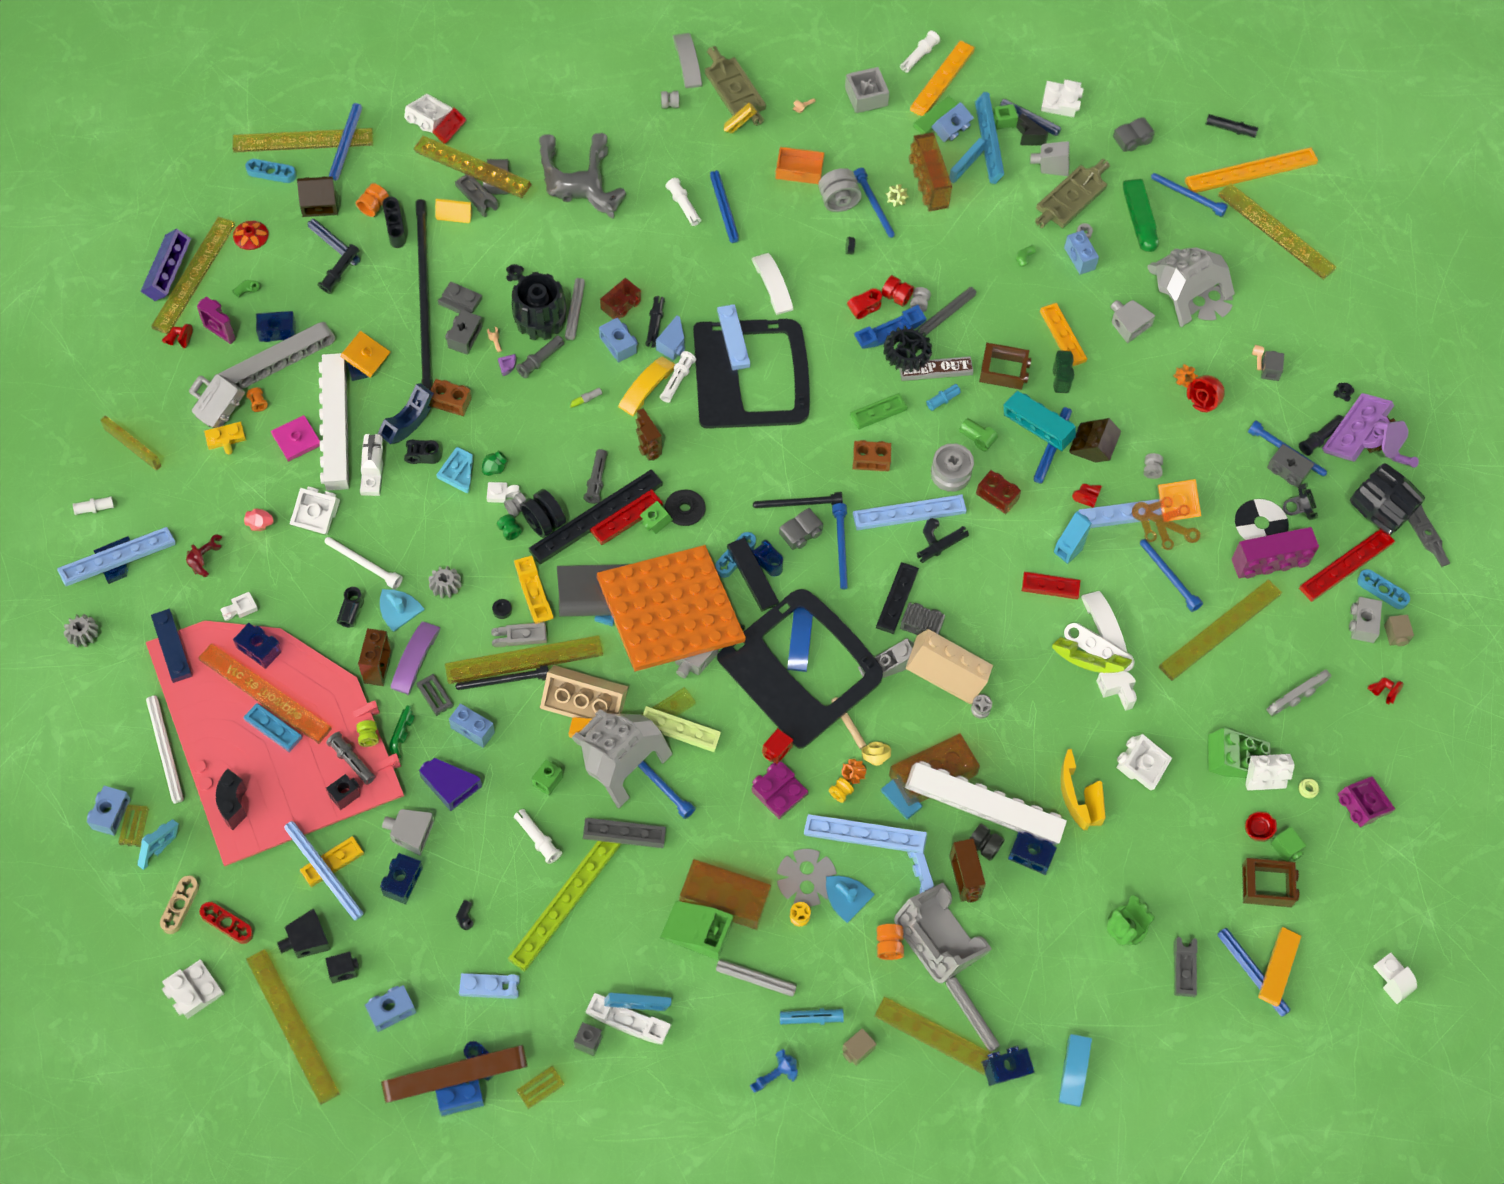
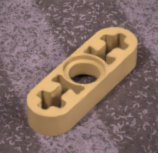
(167, 915)

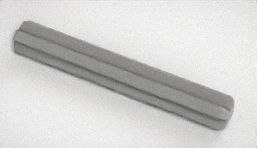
(574, 309)
(756, 977)
(972, 1014)

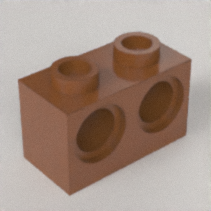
(448, 400)
(871, 460)

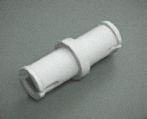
(93, 505)

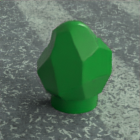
(494, 463)

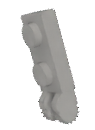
(520, 634)

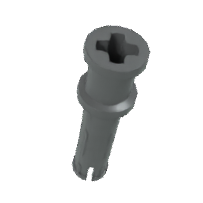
(534, 361)
(594, 483)
(345, 752)

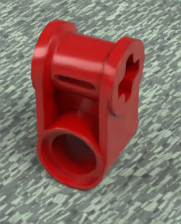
(865, 303)

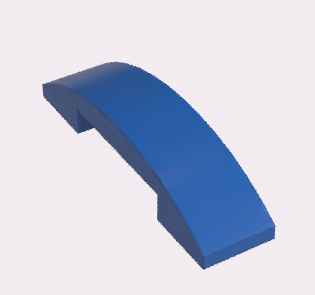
(875, 337)
(800, 640)

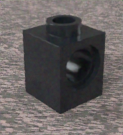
(343, 799)
(342, 967)

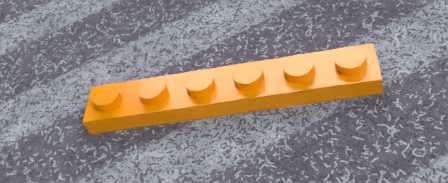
(942, 78)

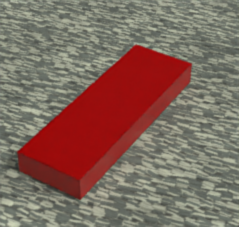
(1051, 585)

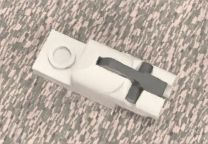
(371, 465)

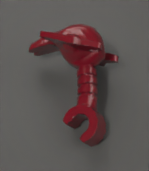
(195, 556)

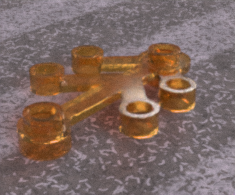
(1162, 521)

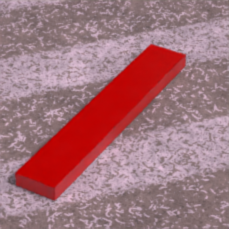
(1346, 565)

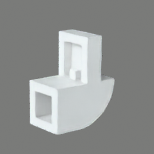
(1118, 683)
(1399, 979)

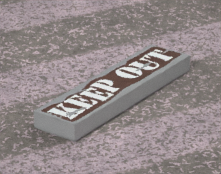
(940, 368)

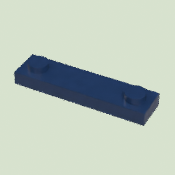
(171, 645)

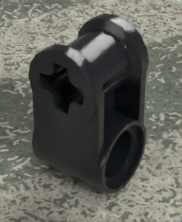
(421, 450)

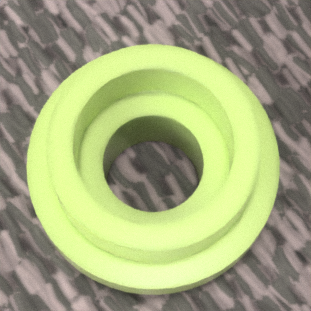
(1312, 784)

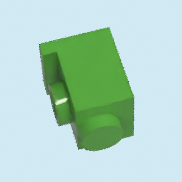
(1005, 116)

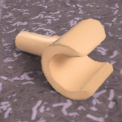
(799, 106)
(494, 337)
(1258, 351)

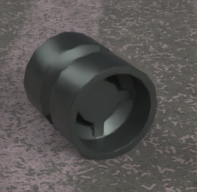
(986, 842)

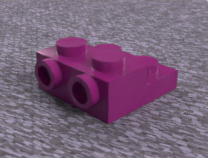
(215, 319)
(778, 789)
(1365, 801)

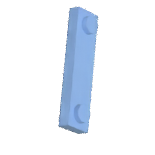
(733, 337)

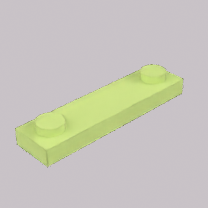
(683, 729)

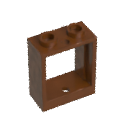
(1005, 353)
(374, 652)
(967, 870)
(1249, 888)

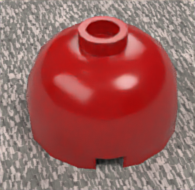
(1206, 393)

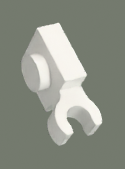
(500, 491)
(240, 605)

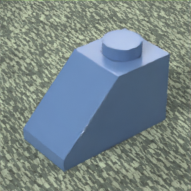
(671, 340)

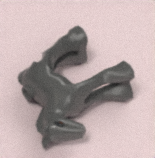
(580, 183)

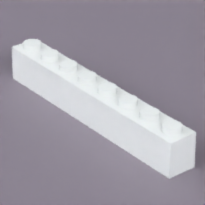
(335, 422)
(985, 803)

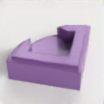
(507, 364)

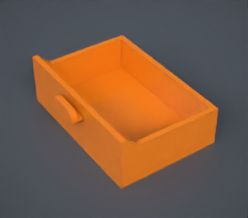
(799, 165)

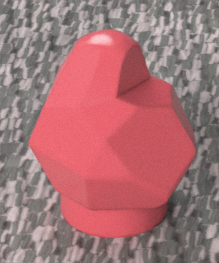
(258, 519)

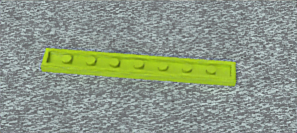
(562, 904)

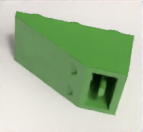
(1232, 752)
(698, 928)

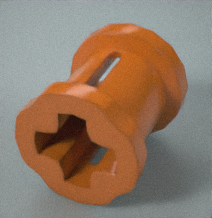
(257, 399)

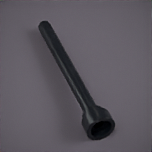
(833, 499)
(540, 673)

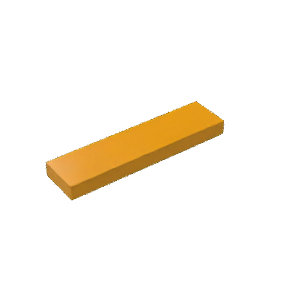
(1062, 332)
(1279, 966)

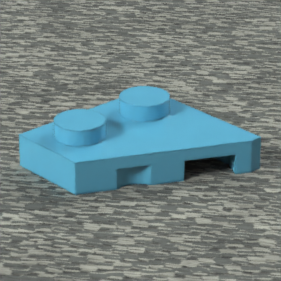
(457, 470)
(157, 842)

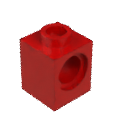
(777, 746)

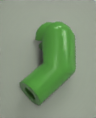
(1023, 255)
(246, 286)

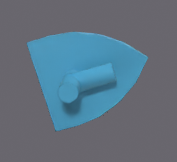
(847, 896)

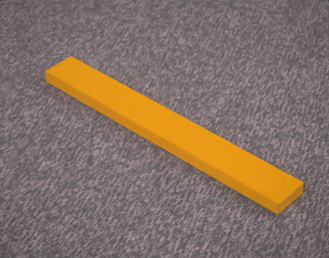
(1251, 170)

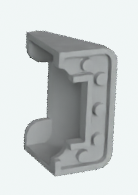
(937, 934)

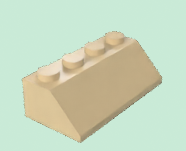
(948, 666)
(581, 694)

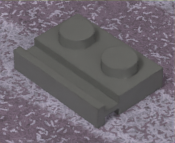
(459, 298)

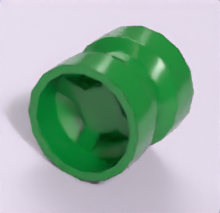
(509, 527)

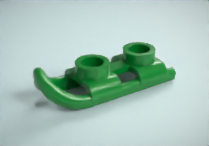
(399, 735)

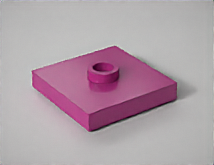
(295, 438)

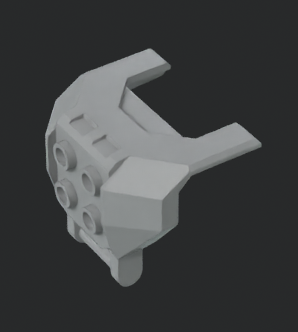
(1188, 274)
(616, 746)

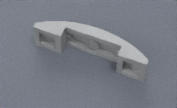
(688, 60)

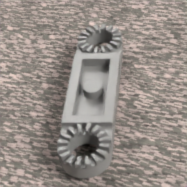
(1294, 696)

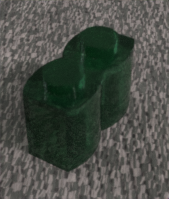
(1063, 371)

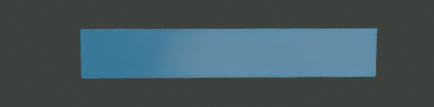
(989, 134)

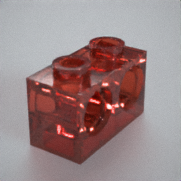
(616, 301)
(995, 495)

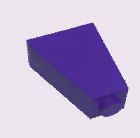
(449, 782)

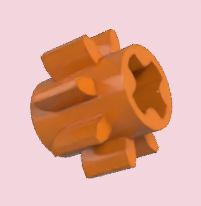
(1180, 375)
(854, 771)

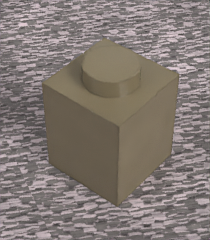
(1399, 630)
(858, 1047)

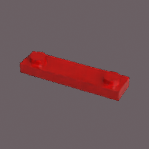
(624, 518)

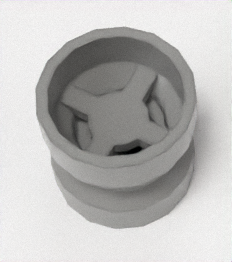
(674, 99)
(920, 297)
(1153, 466)
(513, 506)

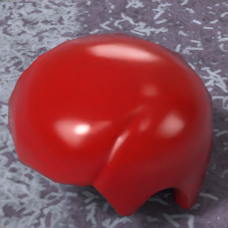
(1260, 826)

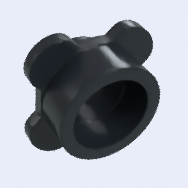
(514, 268)
(1344, 387)

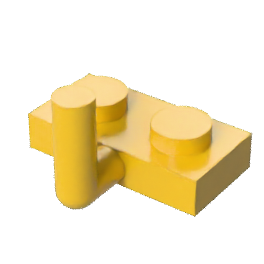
(225, 436)

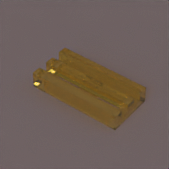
(130, 841)
(543, 1095)

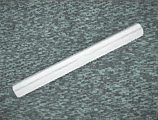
(164, 749)

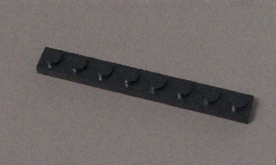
(584, 522)

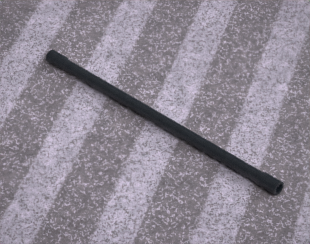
(423, 293)

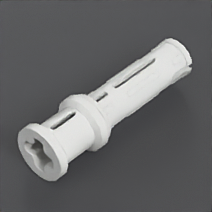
(924, 47)
(680, 196)
(681, 370)
(542, 842)

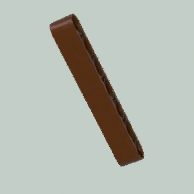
(454, 1074)

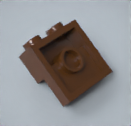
(648, 436)

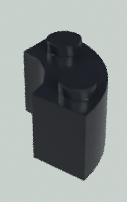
(229, 798)

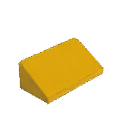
(739, 118)
(453, 211)
(1095, 803)

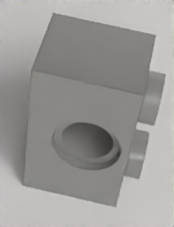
(1371, 611)

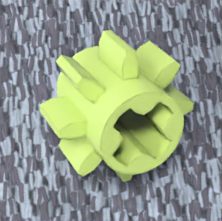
(897, 195)

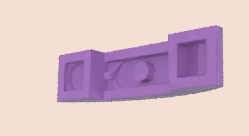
(413, 657)

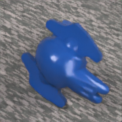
(787, 1065)

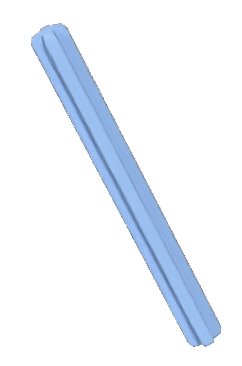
(323, 870)

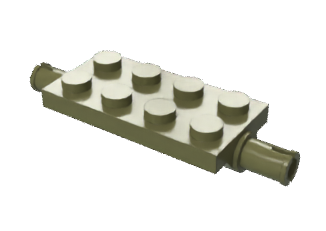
(733, 85)
(1072, 195)

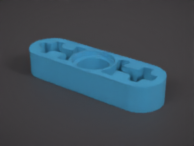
(265, 165)
(727, 557)
(1374, 577)

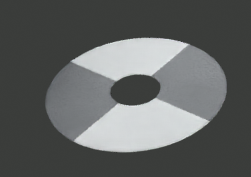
(1254, 508)

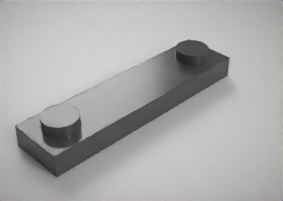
(624, 832)

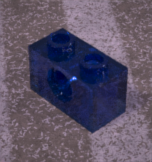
(268, 322)
(262, 654)
(1038, 862)
(401, 890)
(1019, 1065)

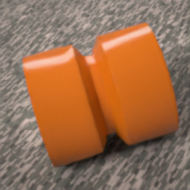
(371, 200)
(890, 942)

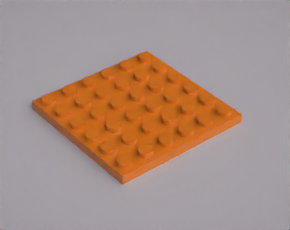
(670, 608)

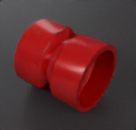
(898, 291)

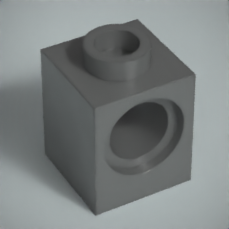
(1272, 365)
(588, 1039)

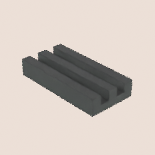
(442, 708)

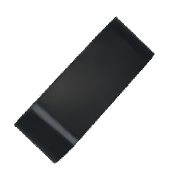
(394, 222)

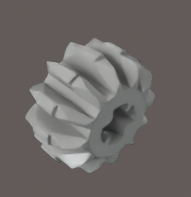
(437, 580)
(75, 635)

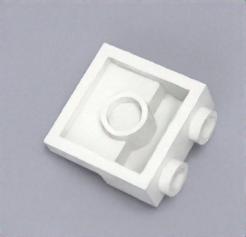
(1062, 98)
(426, 112)
(314, 510)
(1143, 761)
(1269, 772)
(191, 989)

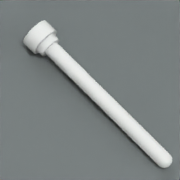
(392, 579)

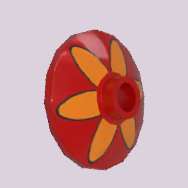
(250, 235)

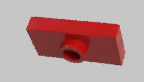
(449, 125)

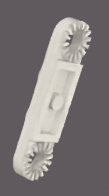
(1096, 644)

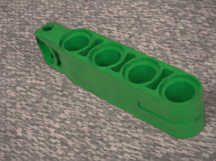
(1141, 214)

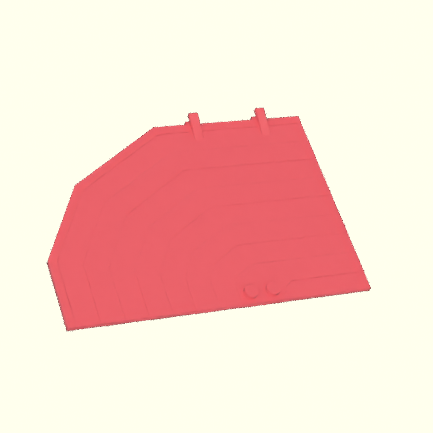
(278, 782)

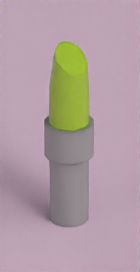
(586, 397)

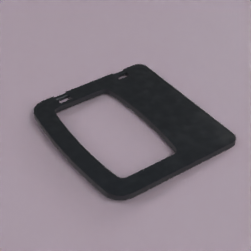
(719, 387)
(777, 691)

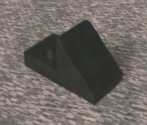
(1031, 132)

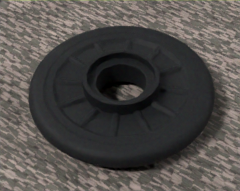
(688, 497)

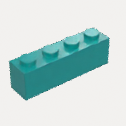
(1040, 420)

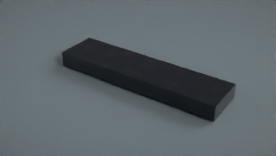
(752, 574)
(897, 598)

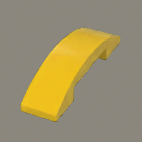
(645, 384)
(533, 590)
(1078, 812)

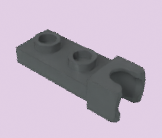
(476, 194)
(1185, 968)

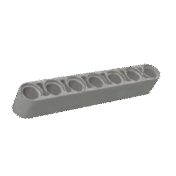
(280, 356)

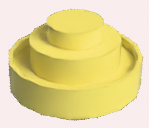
(876, 753)

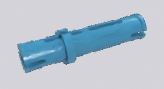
(808, 1016)

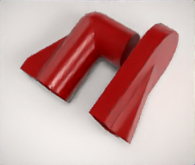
(184, 335)
(1087, 494)
(1378, 687)

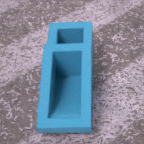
(1075, 1070)

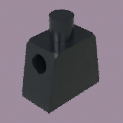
(305, 936)

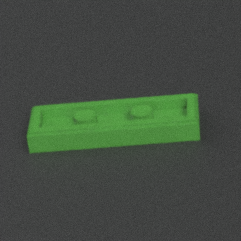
(925, 123)
(878, 411)

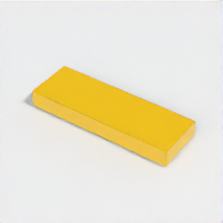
(334, 859)

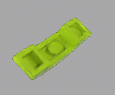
(1069, 651)

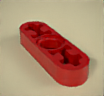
(241, 925)

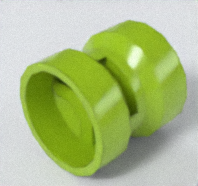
(367, 733)

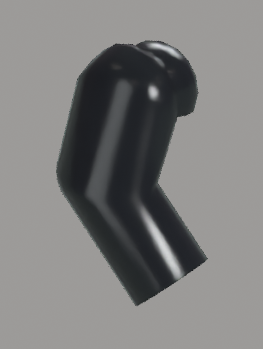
(930, 526)
(463, 917)

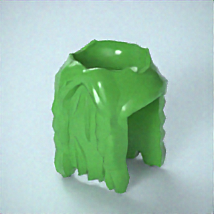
(1120, 928)

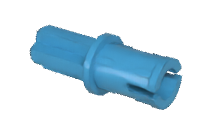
(943, 397)

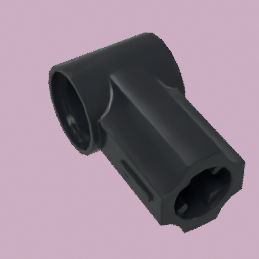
(350, 608)

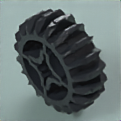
(910, 343)

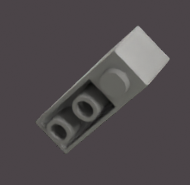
(894, 659)

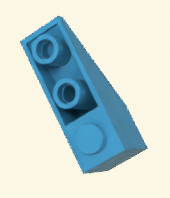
(1073, 538)

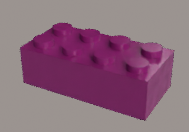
(1275, 553)

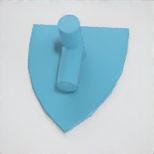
(398, 608)

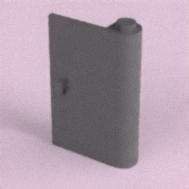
(581, 591)

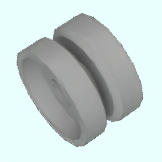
(839, 190)
(952, 467)

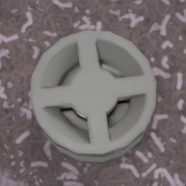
(983, 702)

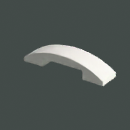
(774, 283)
(1104, 618)
(628, 1021)

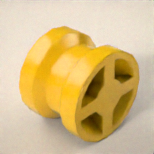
(841, 790)
(800, 909)

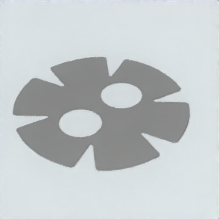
(1207, 310)
(795, 877)

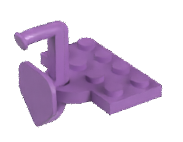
(1369, 427)

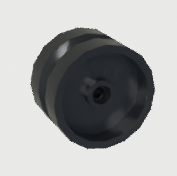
(542, 513)

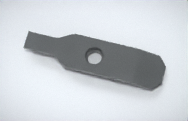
(1432, 542)

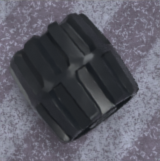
(538, 305)
(1387, 499)

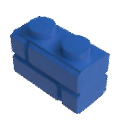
(459, 1098)

